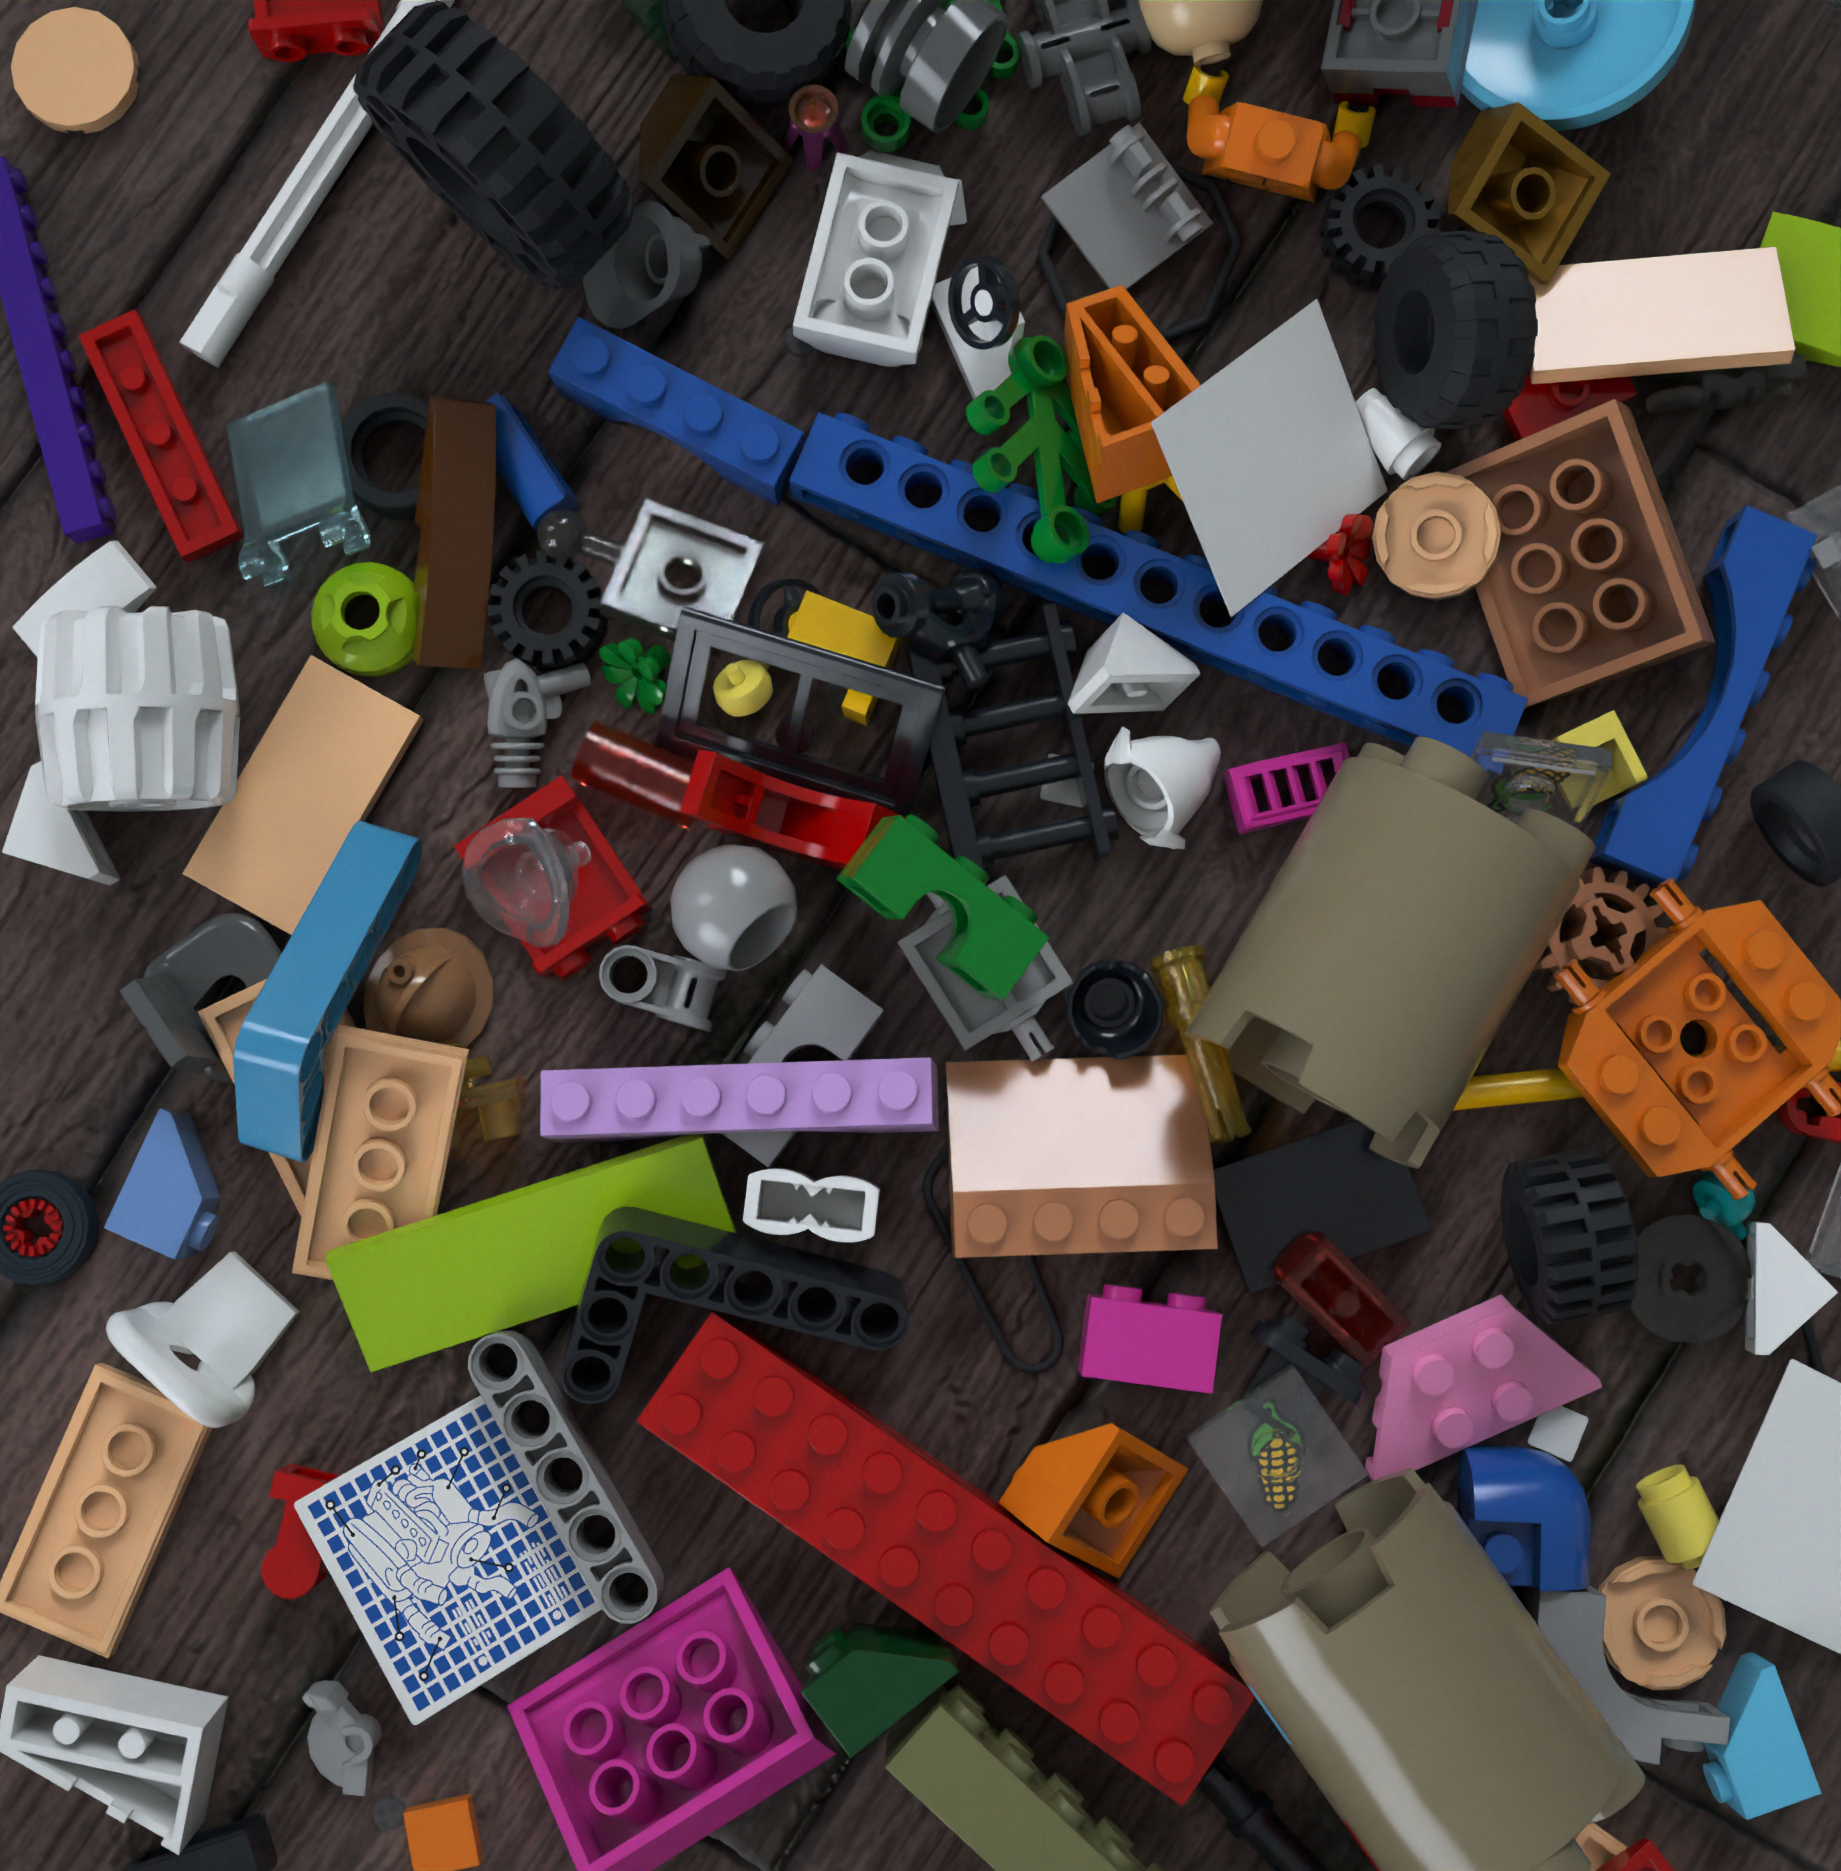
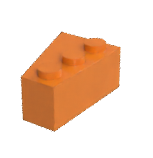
(1118, 384)

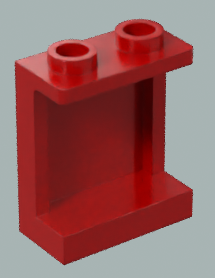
(302, 27)
(606, 896)

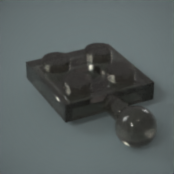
(656, 545)

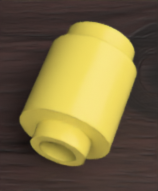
(1678, 1514)

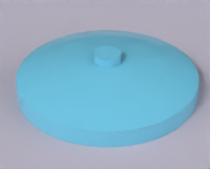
(1573, 57)

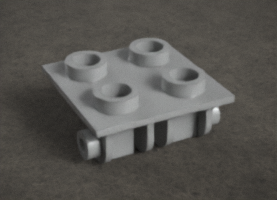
(1127, 208)

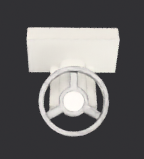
(980, 320)

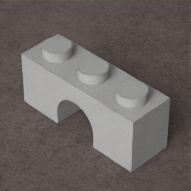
(822, 1015)

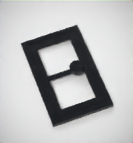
(684, 690)

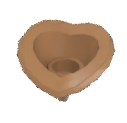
(430, 988)

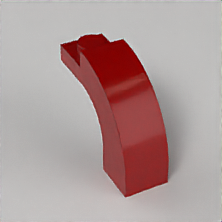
(777, 812)

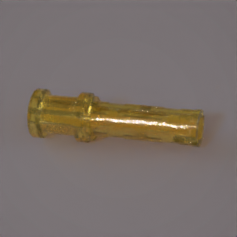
(1185, 991)

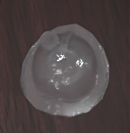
(524, 878)

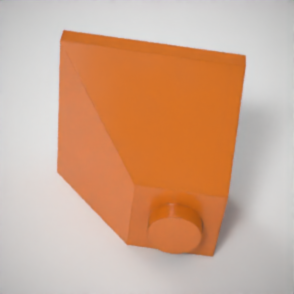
(1094, 1494)

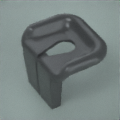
(183, 978)

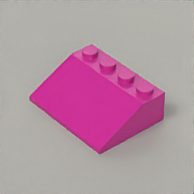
(669, 1731)

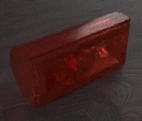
(634, 772)
(1339, 1296)

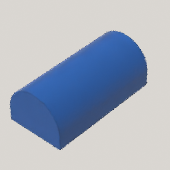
(527, 465)

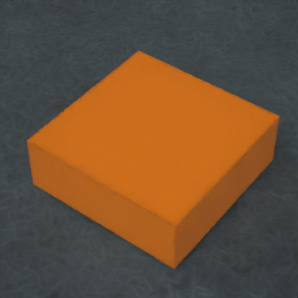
(443, 1834)

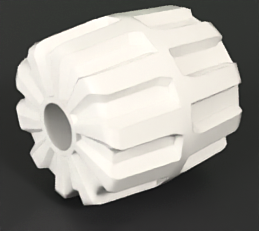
(137, 710)

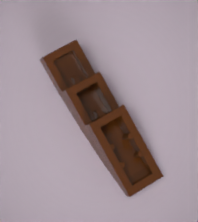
(456, 532)

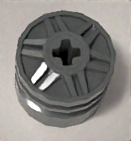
(931, 48)

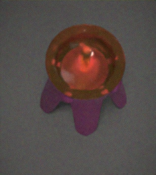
(814, 117)

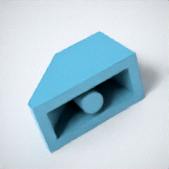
(1765, 1754)

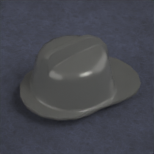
(645, 268)

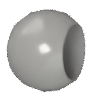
(733, 906)

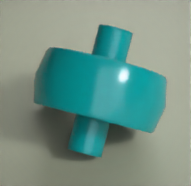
(1717, 1205)

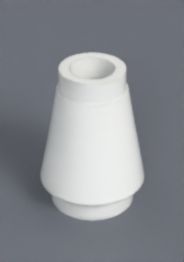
(1394, 438)

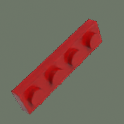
(161, 436)

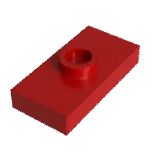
(1551, 403)

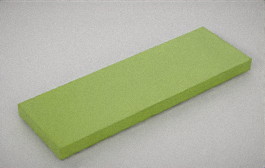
(512, 1252)

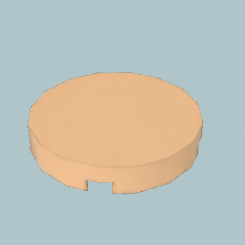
(75, 70)
(1436, 536)
(1660, 1624)

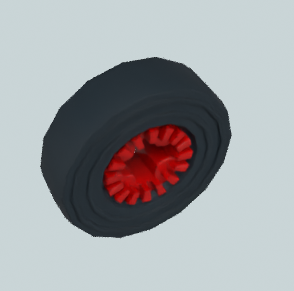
(68, 1212)

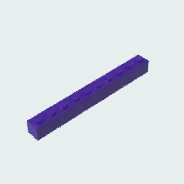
(48, 368)

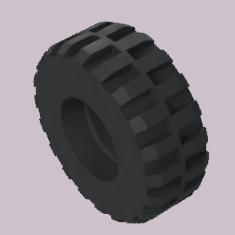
(495, 144)

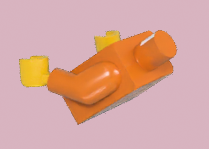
(1270, 147)

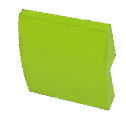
(1811, 282)

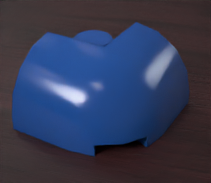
(1526, 1515)

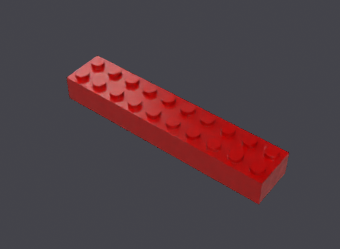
(949, 1555)

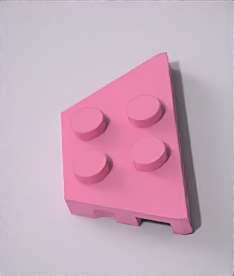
(1468, 1384)

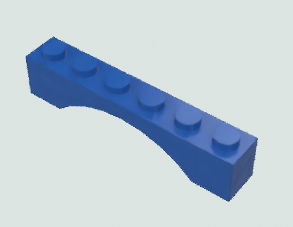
(1750, 589)

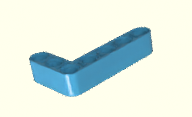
(310, 987)

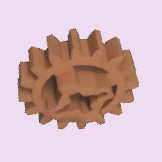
(1591, 913)

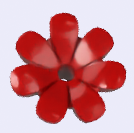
(1345, 551)

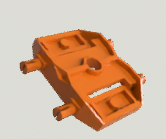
(1686, 1109)

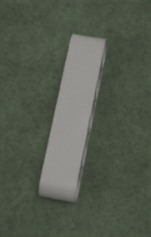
(567, 1506)

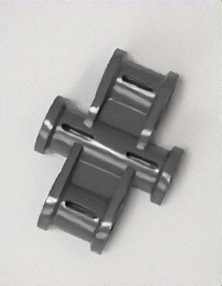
(1088, 53)

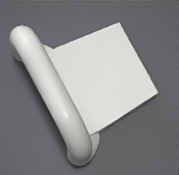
(223, 1319)

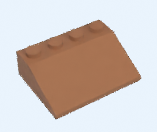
(1584, 558)
(1078, 1157)

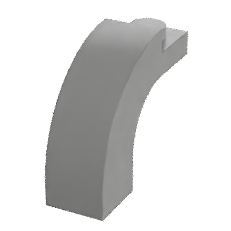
(1575, 1629)

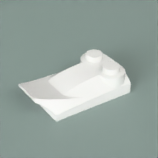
(875, 258)

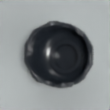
(1114, 1008)

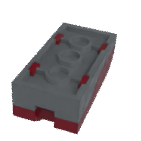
(1398, 49)

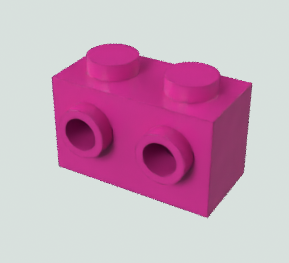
(1150, 1340)

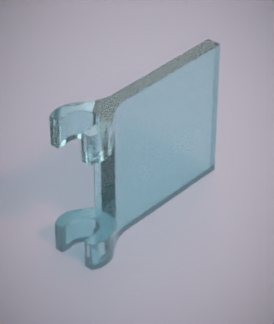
(292, 480)

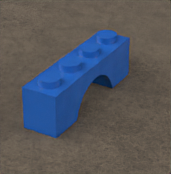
(710, 423)

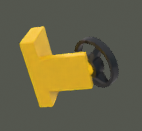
(831, 627)

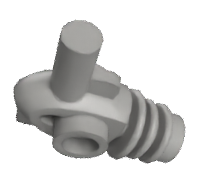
(520, 711)

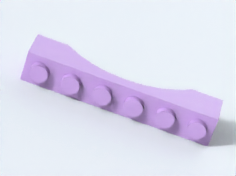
(739, 1098)

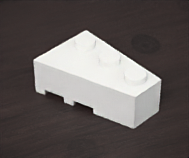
(119, 1739)

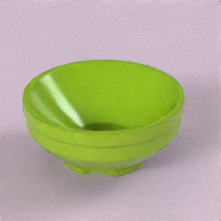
(384, 645)

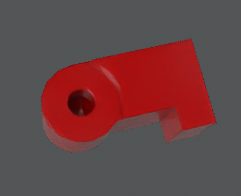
(294, 1562)

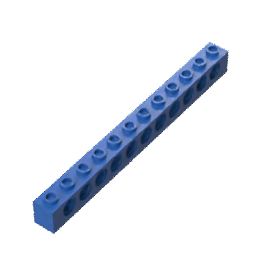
(1295, 673)

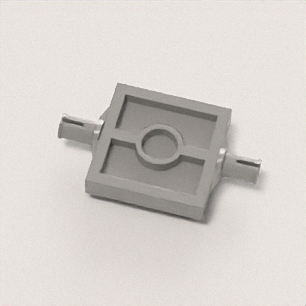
(964, 1009)

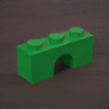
(990, 936)

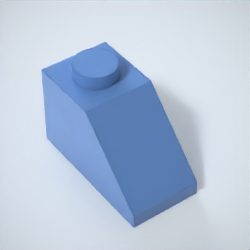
(168, 1191)

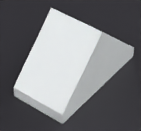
(1130, 672)
(56, 835)
(1782, 1289)

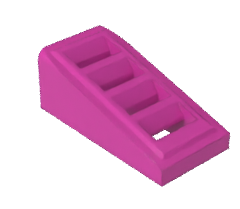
(1243, 799)

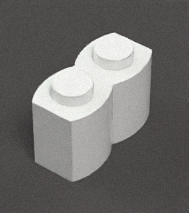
(791, 1201)

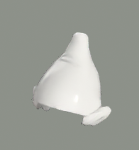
(1169, 772)

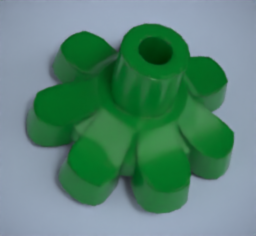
(636, 673)

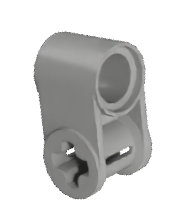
(666, 986)

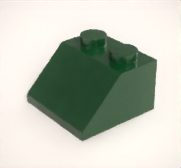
(873, 1678)

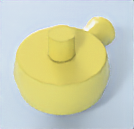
(743, 687)

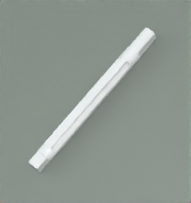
(269, 245)

